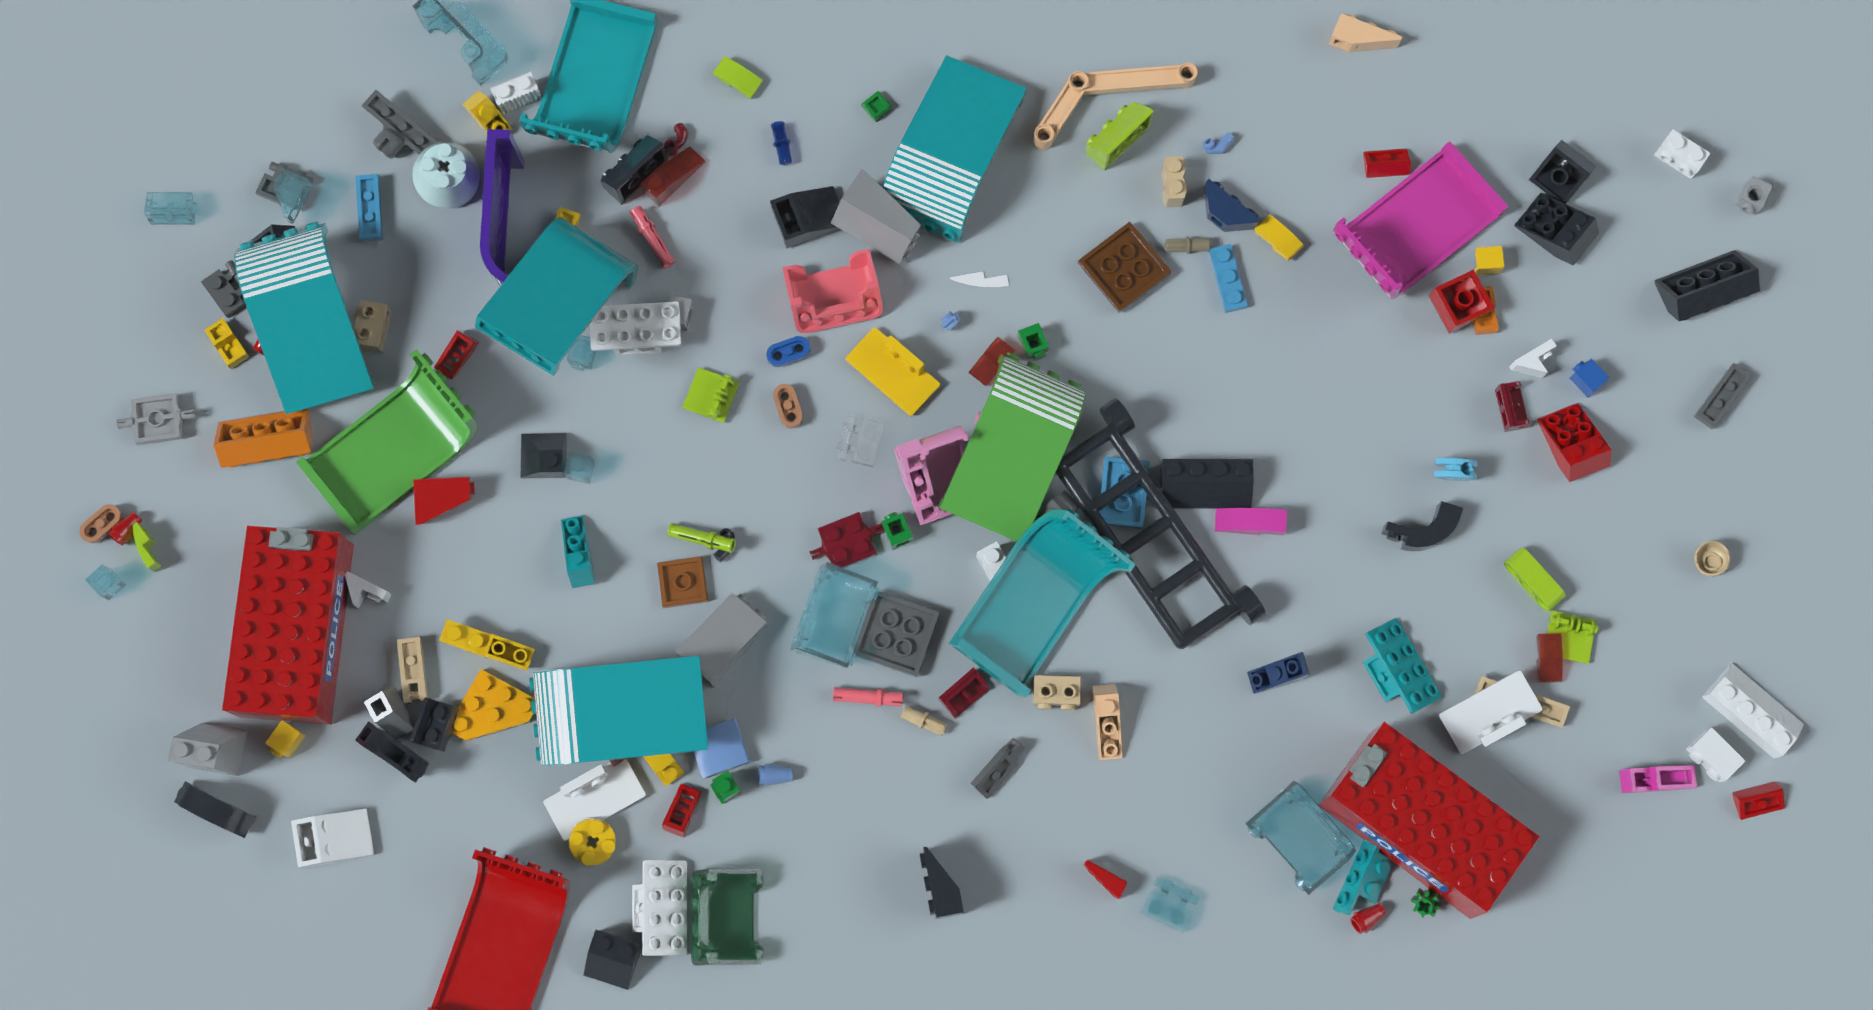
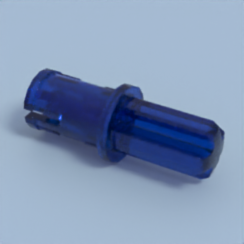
(781, 143)

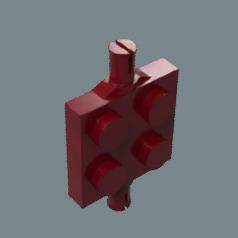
(846, 540)

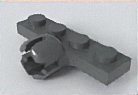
(397, 127)

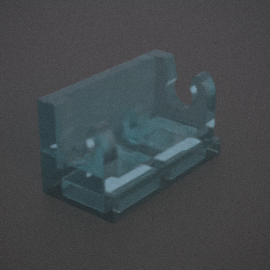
(170, 208)

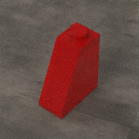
(440, 495)

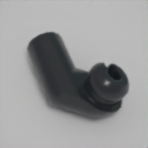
(720, 555)

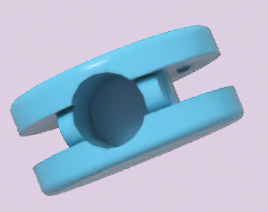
(1456, 469)

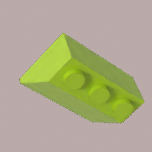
(1119, 134)

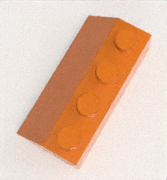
(263, 438)

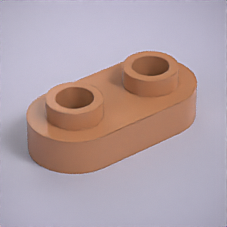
(788, 406)
(101, 522)

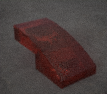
(987, 364)
(1549, 658)

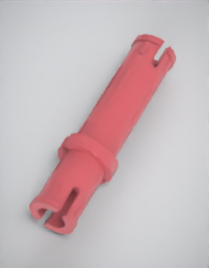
(647, 229)
(876, 697)

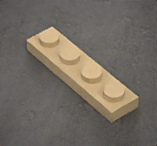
(1552, 711)

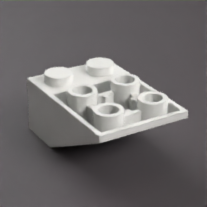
(332, 838)

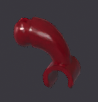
(682, 136)

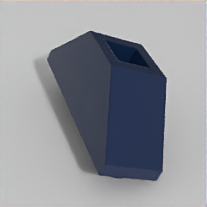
(1227, 210)
(1279, 673)

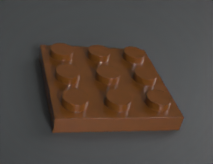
(1124, 267)

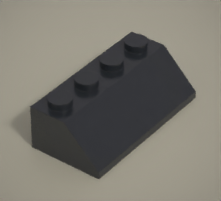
(1708, 285)
(1207, 483)

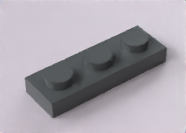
(1722, 396)

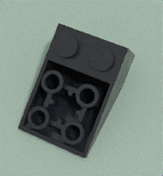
(805, 214)
(1558, 228)
(945, 894)

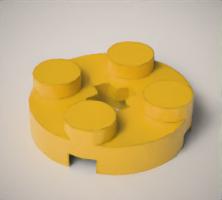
(594, 828)

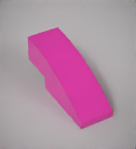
(1251, 521)
(1657, 779)

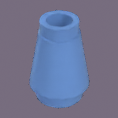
(774, 774)

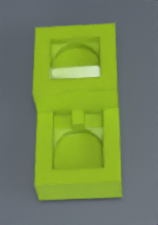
(737, 76)
(144, 543)

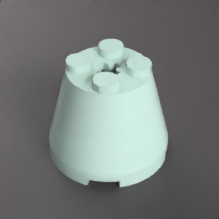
(444, 188)

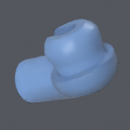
(1218, 147)

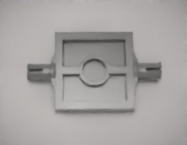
(156, 419)

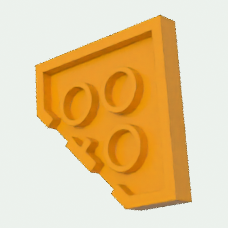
(491, 708)

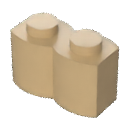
(1174, 183)

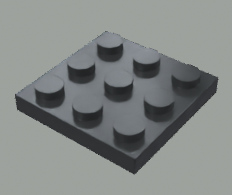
(896, 634)

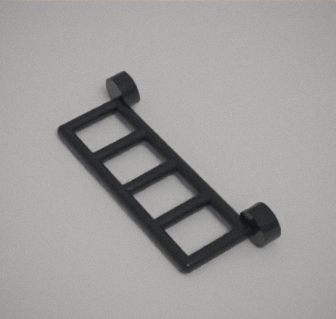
(1241, 601)

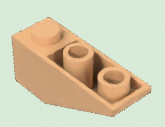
(1357, 35)
(1107, 721)

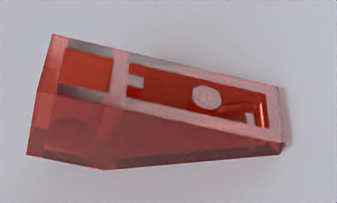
(671, 175)

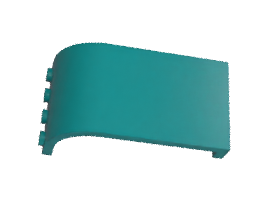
(554, 294)

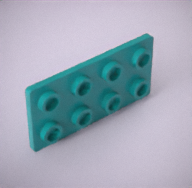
(1399, 668)

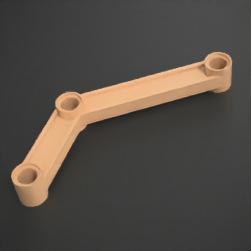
(1108, 82)

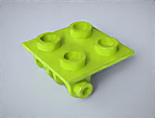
(711, 395)
(1576, 635)

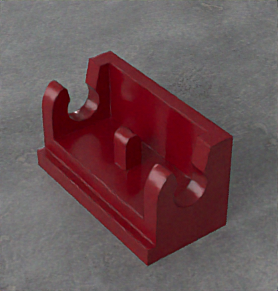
(1511, 406)
(964, 693)

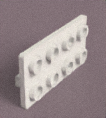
(636, 328)
(1491, 713)
(594, 795)
(661, 908)

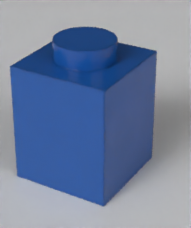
(1588, 377)

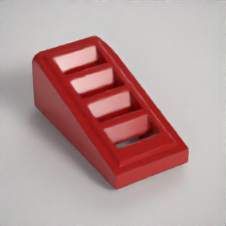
(467, 352)
(676, 829)
(1108, 880)

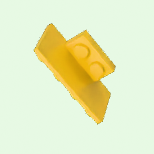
(893, 370)

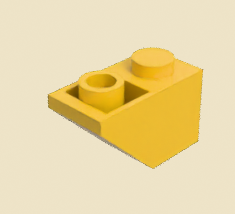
(485, 113)

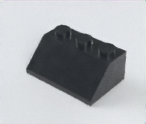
(634, 168)

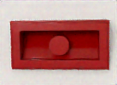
(1386, 163)
(1759, 800)

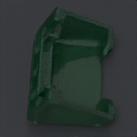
(724, 917)

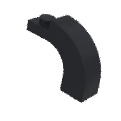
(1443, 524)
(392, 751)
(214, 809)

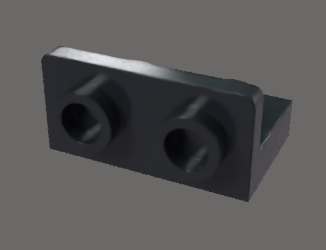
(434, 724)

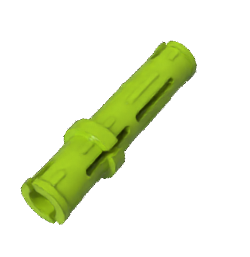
(710, 540)

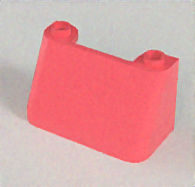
(834, 295)

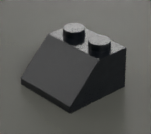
(1562, 172)
(612, 959)

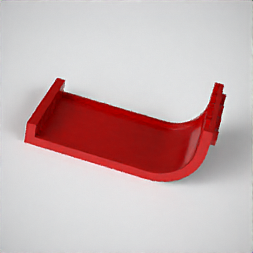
(503, 936)

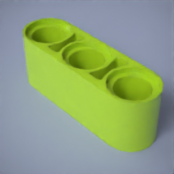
(1534, 579)

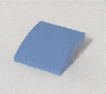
(724, 750)

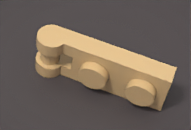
(412, 668)

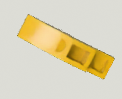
(486, 645)

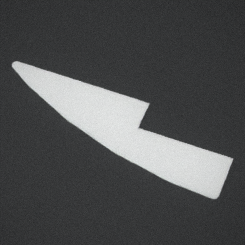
(978, 279)

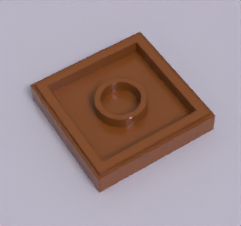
(682, 582)

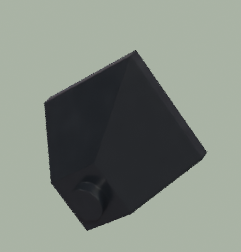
(543, 455)

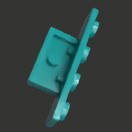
(1364, 878)

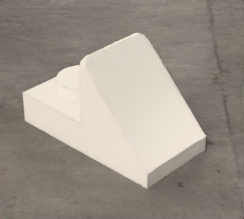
(1530, 362)
(359, 588)

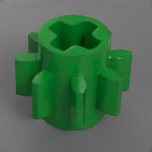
(1426, 902)

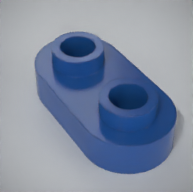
(787, 350)

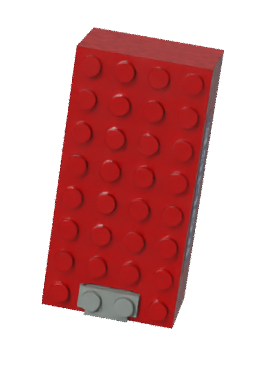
(288, 625)
(1429, 821)

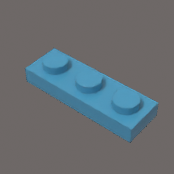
(369, 207)
(1228, 278)

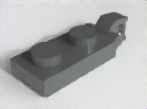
(998, 768)

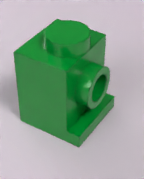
(1033, 334)
(897, 540)
(725, 787)

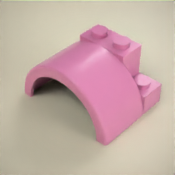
(928, 470)

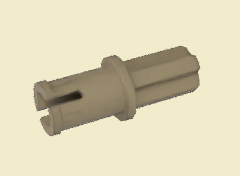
(1187, 245)

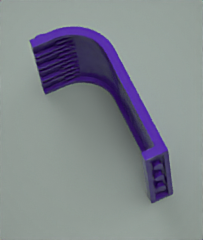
(500, 158)

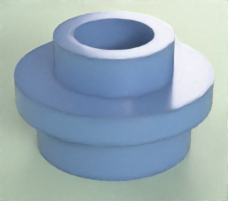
(950, 320)

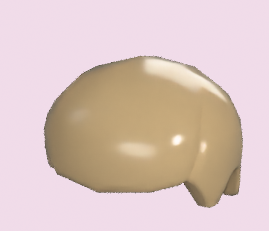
(1712, 558)

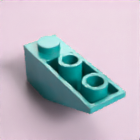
(577, 552)

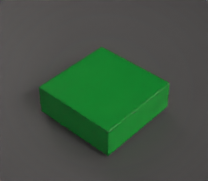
(876, 106)

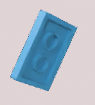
(1129, 508)

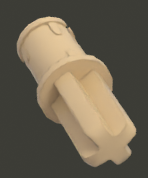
(923, 720)

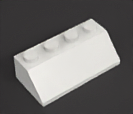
(1754, 711)

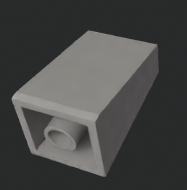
(876, 219)
(724, 637)
(209, 748)

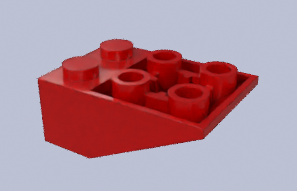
(1575, 442)

